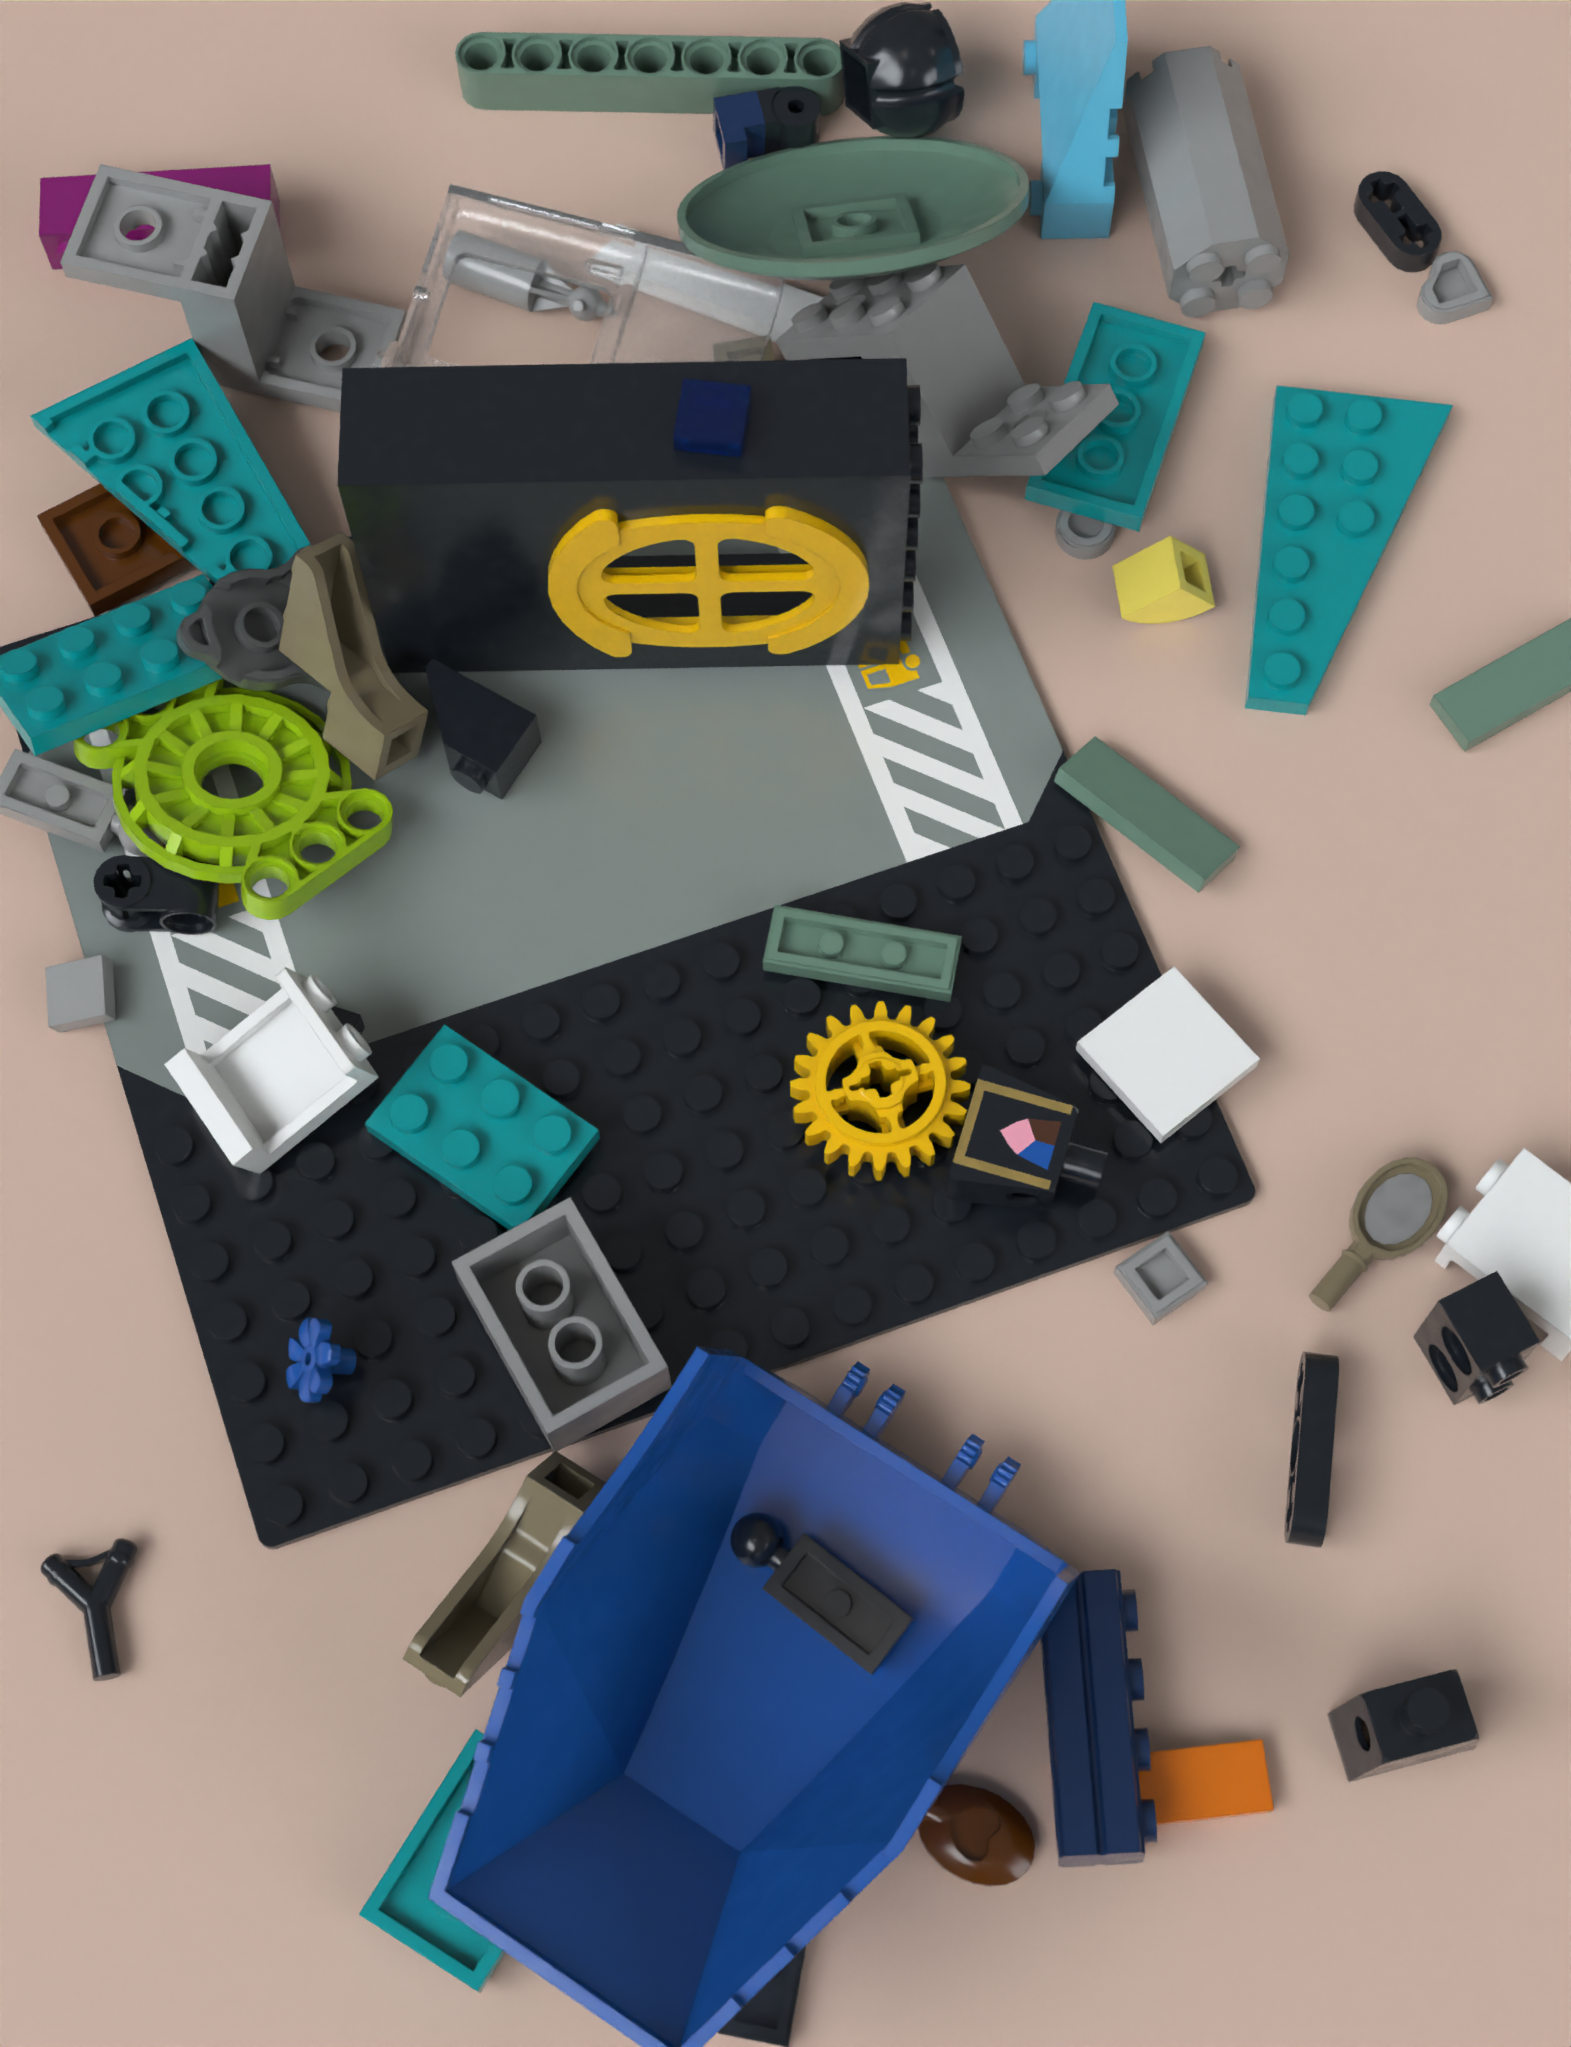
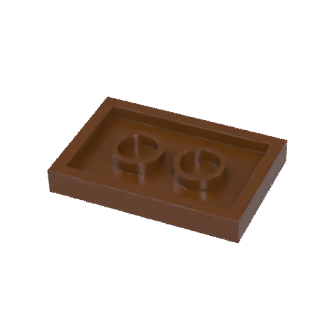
(108, 549)

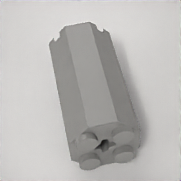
(1205, 182)

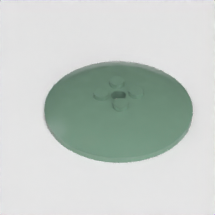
(853, 207)

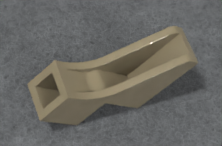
(336, 641)
(483, 1609)

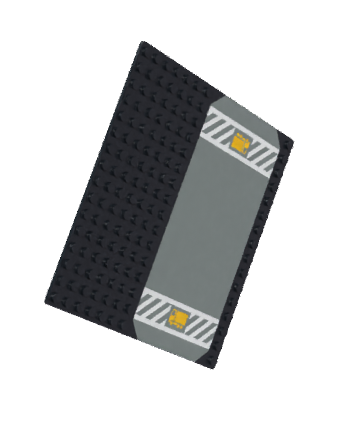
(614, 958)

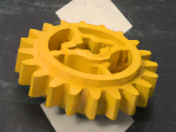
(859, 1103)

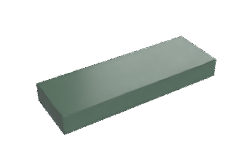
(1507, 688)
(1146, 814)
(862, 953)

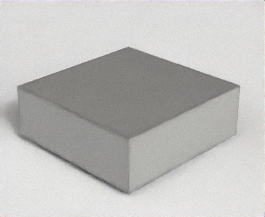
(80, 993)
(1160, 1277)

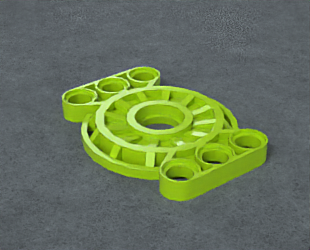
(297, 806)

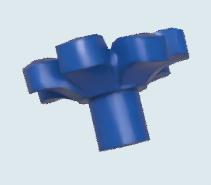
(316, 1360)

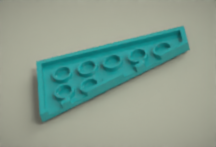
(179, 462)
(1329, 508)

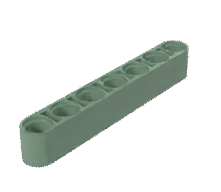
(639, 71)

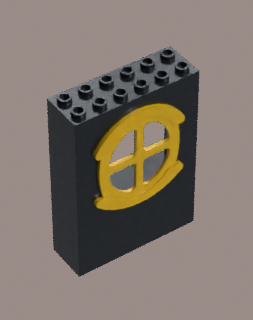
(509, 492)

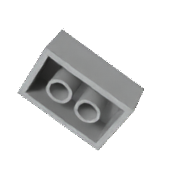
(562, 1324)

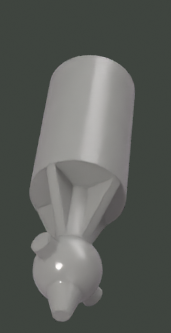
(527, 289)

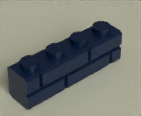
(1092, 1726)

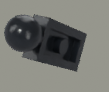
(822, 1591)

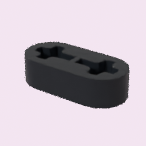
(1404, 218)

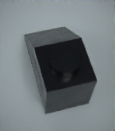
(481, 731)

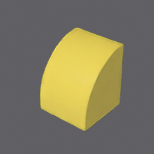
(1163, 583)

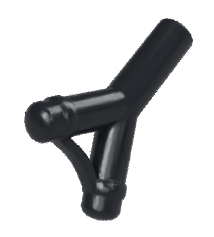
(95, 1600)

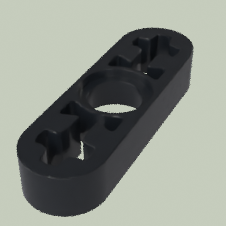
(1311, 1449)

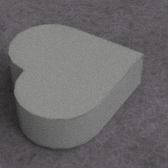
(1453, 290)

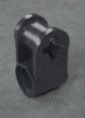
(156, 897)

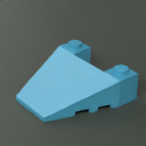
(1080, 85)

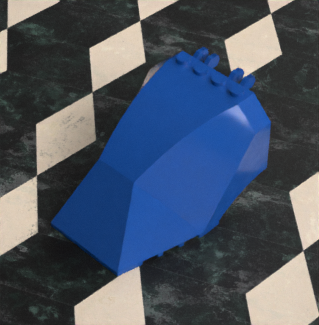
(683, 1758)

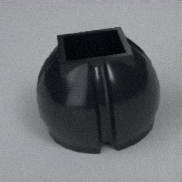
(903, 71)

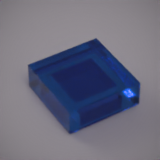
(712, 417)

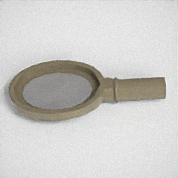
(1387, 1221)

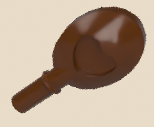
(977, 1836)

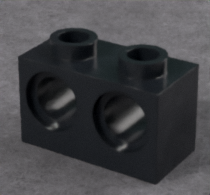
(1477, 1340)

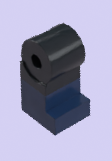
(764, 122)

